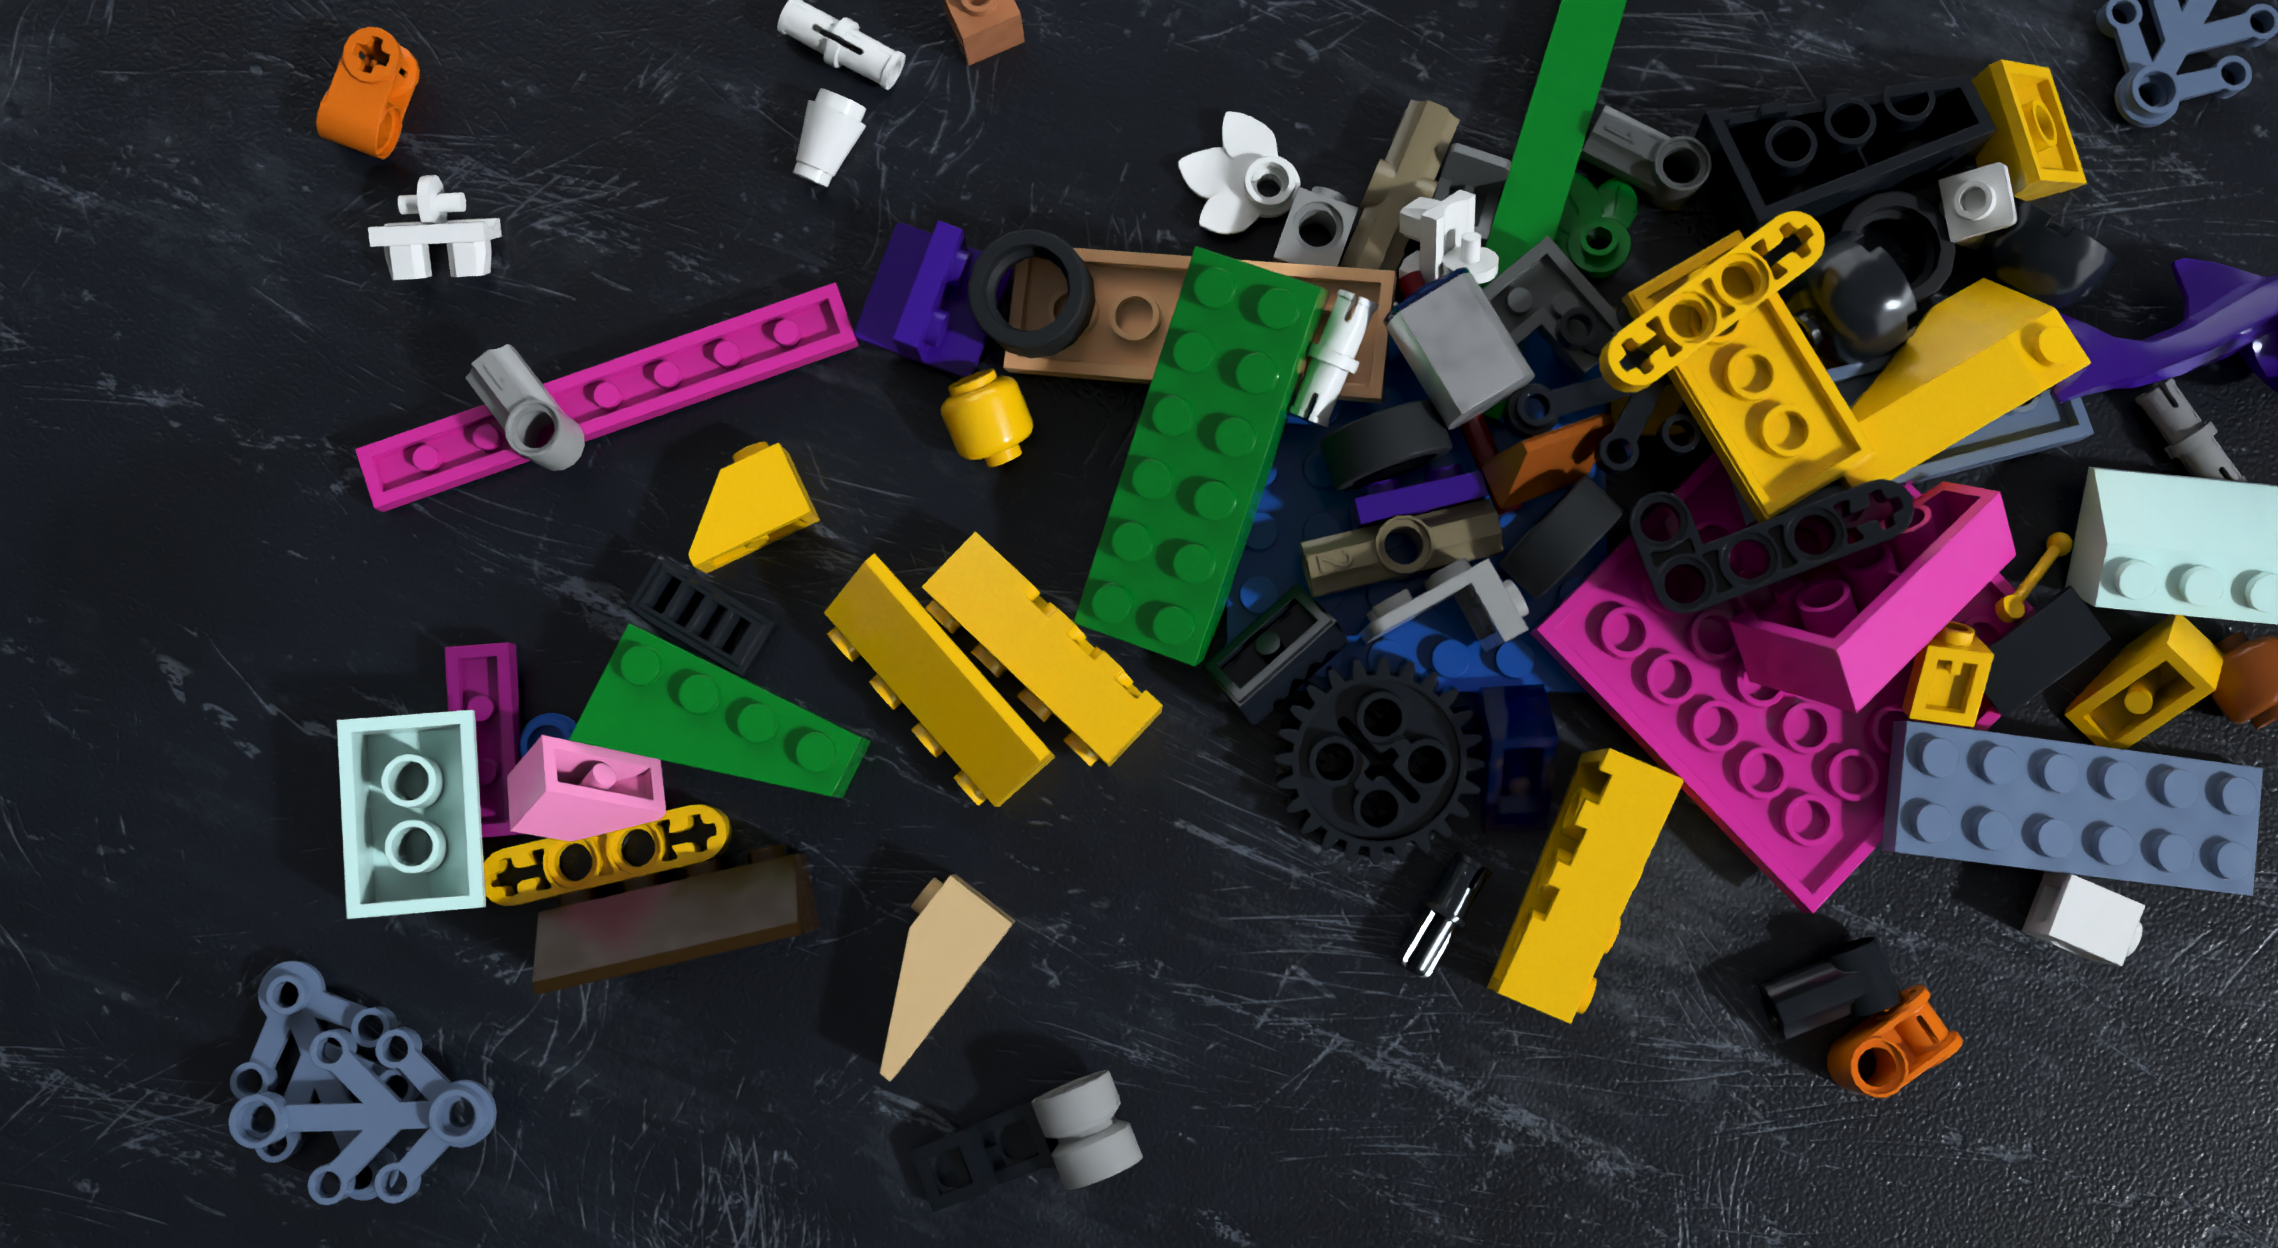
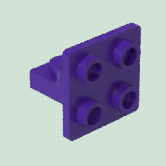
(923, 300)

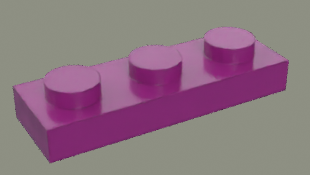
(487, 681)

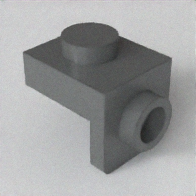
(1478, 174)

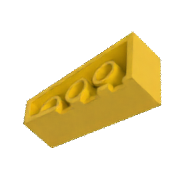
(1041, 651)
(1583, 882)

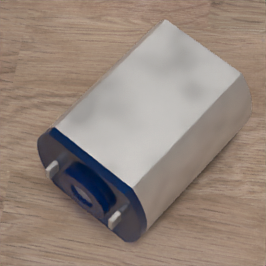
(1457, 347)

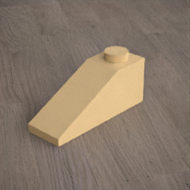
(941, 955)

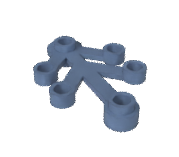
(2180, 34)
(307, 1079)
(378, 1115)

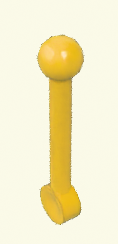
(2011, 606)

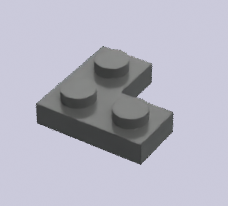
(1539, 292)

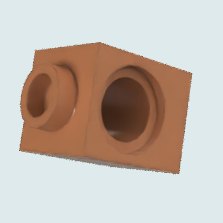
(984, 26)

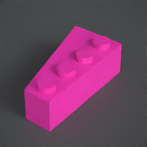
(1879, 606)

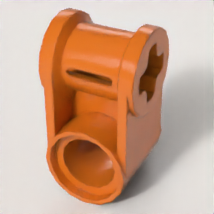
(368, 99)
(1903, 1040)

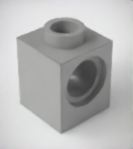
(1318, 207)

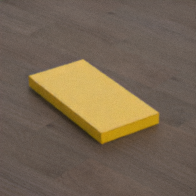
(1758, 392)

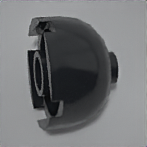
(2046, 259)
(1852, 302)

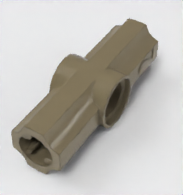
(1397, 181)
(1440, 539)

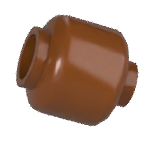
(2248, 679)

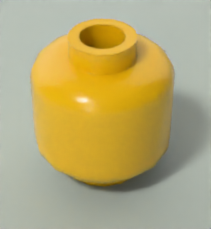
(987, 417)

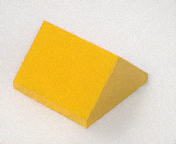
(2030, 130)

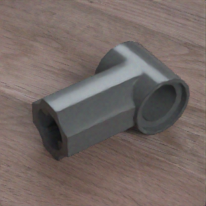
(1638, 155)

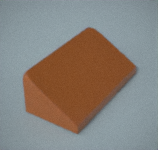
(1545, 461)

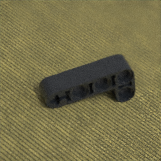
(1772, 536)

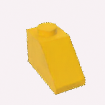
(751, 507)
(2147, 684)

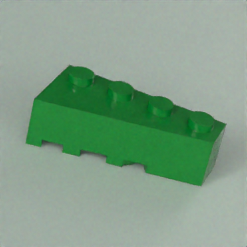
(700, 715)

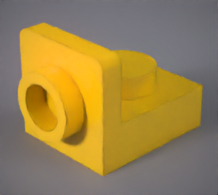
(1949, 677)

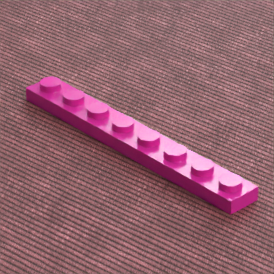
(616, 394)

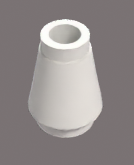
(827, 136)

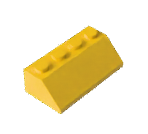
(937, 683)

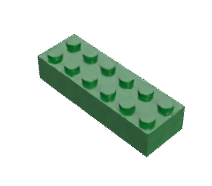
(1201, 456)

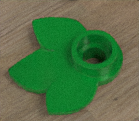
(1597, 215)

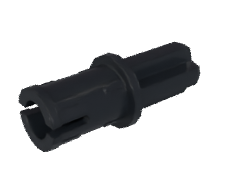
(1443, 915)

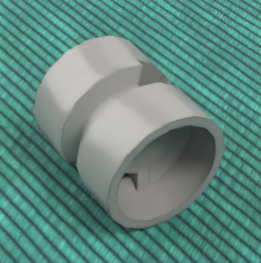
(1088, 1134)

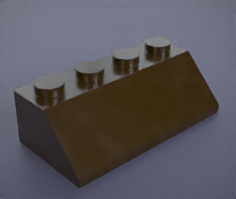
(674, 920)

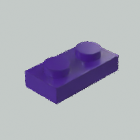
(1442, 490)

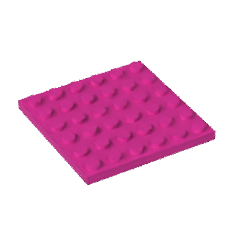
(1772, 769)

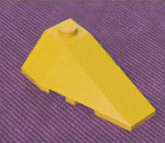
(1960, 372)

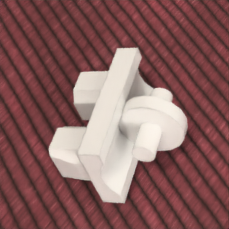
(1446, 238)
(407, 242)

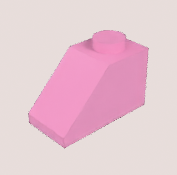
(582, 790)

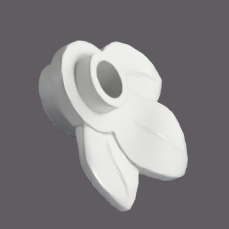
(1231, 176)

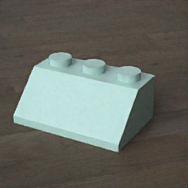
(2177, 545)
(411, 814)

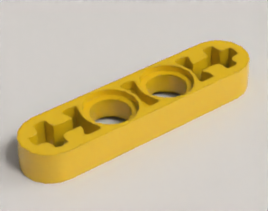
(1711, 301)
(607, 857)

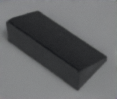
(1276, 654)

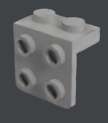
(1488, 604)

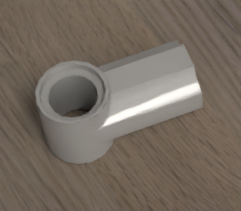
(525, 408)

